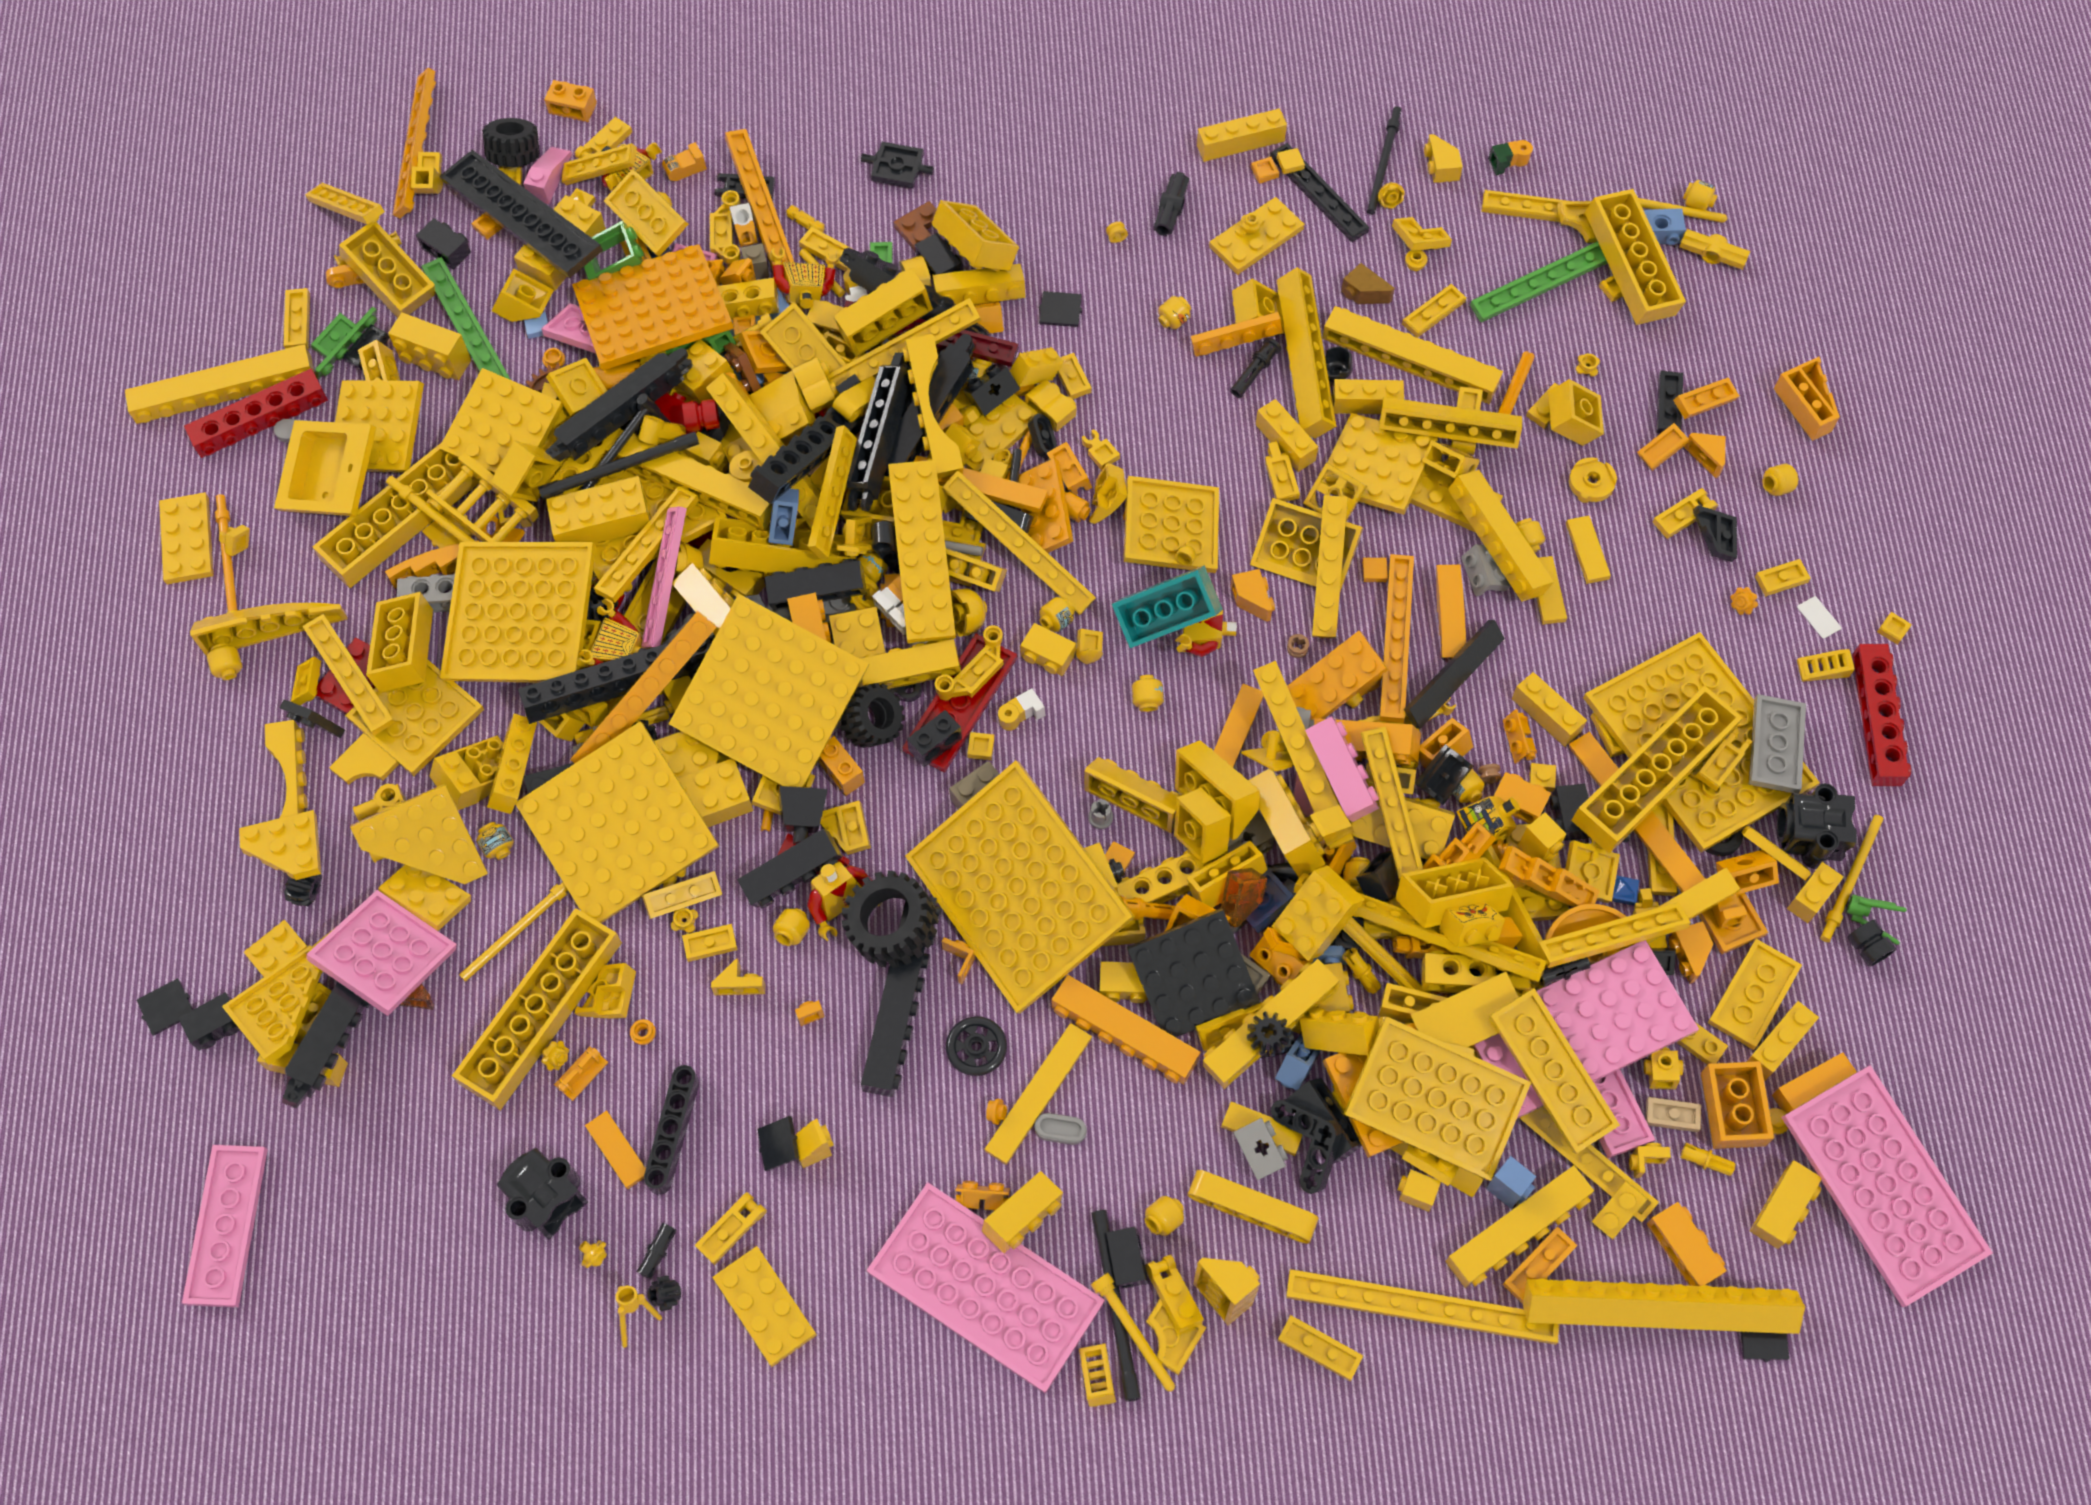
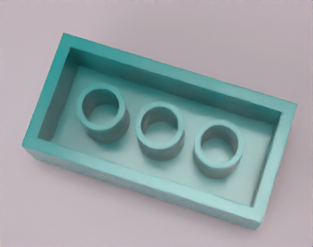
(1167, 607)

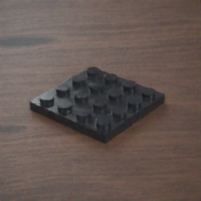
(1193, 973)

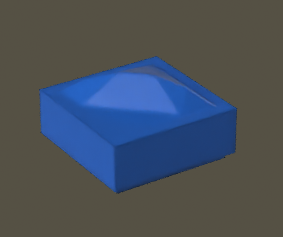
(1625, 890)

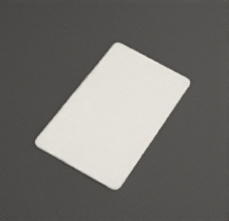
(1819, 617)

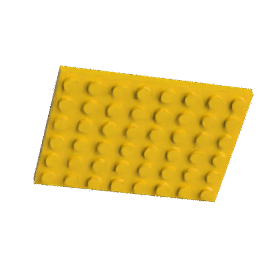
(1654, 691)
(1019, 887)

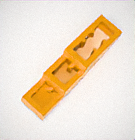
(426, 564)
(1450, 609)
(1470, 847)
(1545, 878)

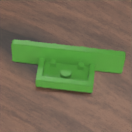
(337, 338)

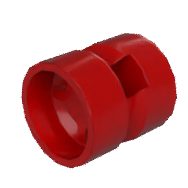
(701, 415)

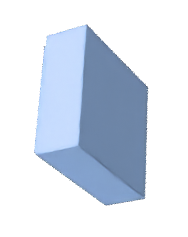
(534, 326)

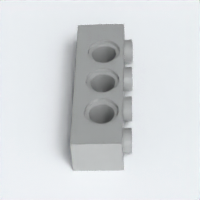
(435, 587)

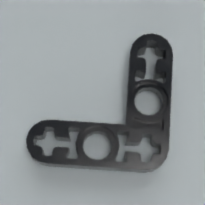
(1317, 1134)

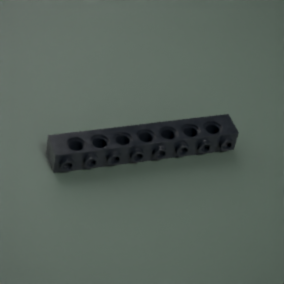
(799, 456)
(596, 683)

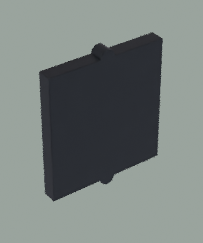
(1060, 309)
(164, 1006)
(778, 1143)
(1764, 1346)

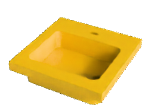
(325, 468)

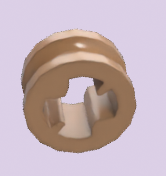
(1299, 639)
(1489, 773)

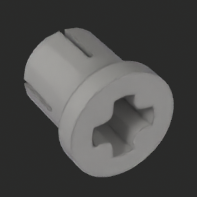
(1098, 820)

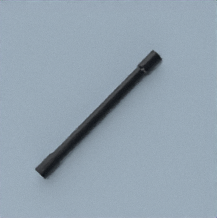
(559, 486)
(1128, 1374)

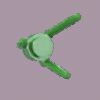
(1861, 906)

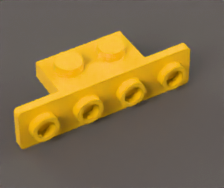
(857, 536)
(1440, 1169)

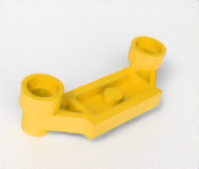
(722, 229)
(977, 672)

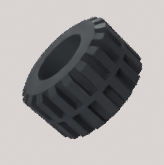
(511, 142)
(886, 712)

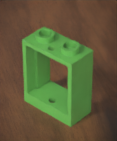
(610, 238)

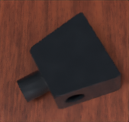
(801, 810)

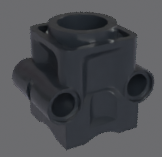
(1817, 825)
(541, 1192)

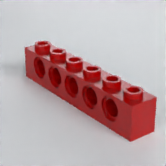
(255, 413)
(1882, 771)

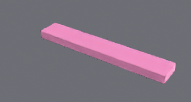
(663, 577)

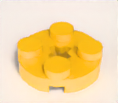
(1590, 491)

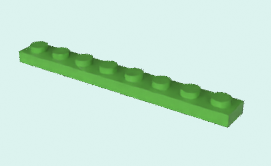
(1538, 282)
(463, 317)

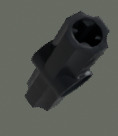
(1171, 204)

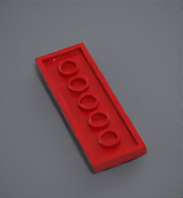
(965, 709)

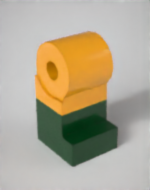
(1509, 155)

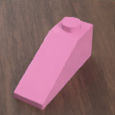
(546, 173)

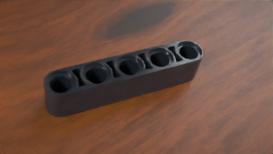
(671, 1141)

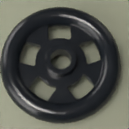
(970, 1026)

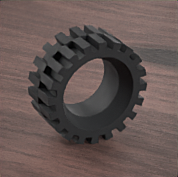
(904, 941)

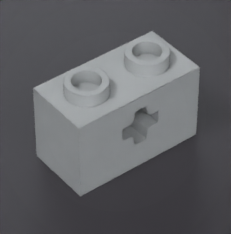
(1260, 1164)

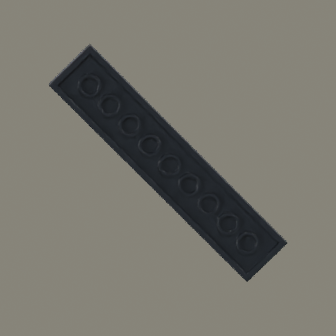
(521, 213)

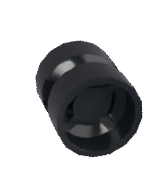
(1870, 941)

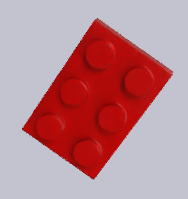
(329, 688)

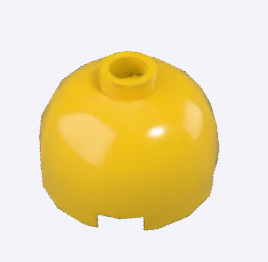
(968, 611)

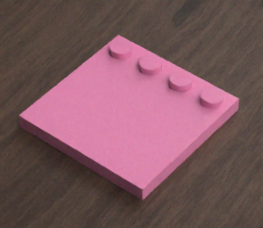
(381, 952)

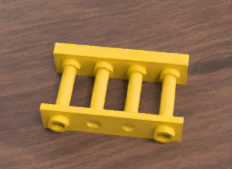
(471, 468)

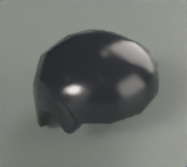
(1338, 363)

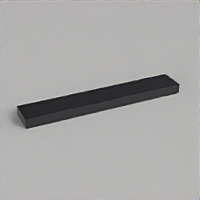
(1325, 199)
(1454, 674)

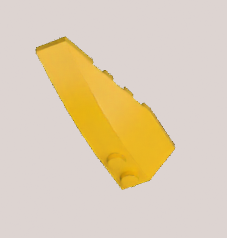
(260, 623)

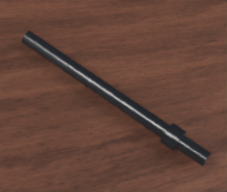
(1392, 128)

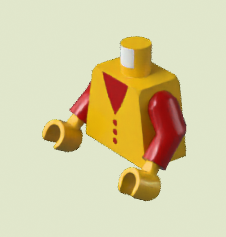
(1205, 635)
(830, 893)

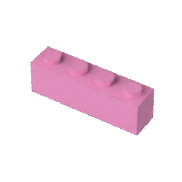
(1342, 769)

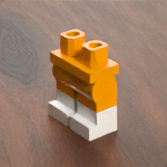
(891, 604)

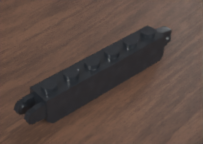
(871, 272)
(946, 382)
(618, 405)
(878, 433)
(321, 1044)

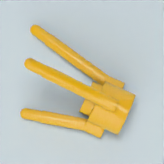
(628, 1302)

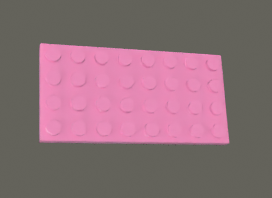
(1608, 1016)
(1887, 1186)
(997, 1301)

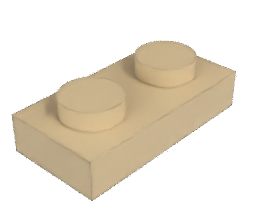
(1673, 1114)

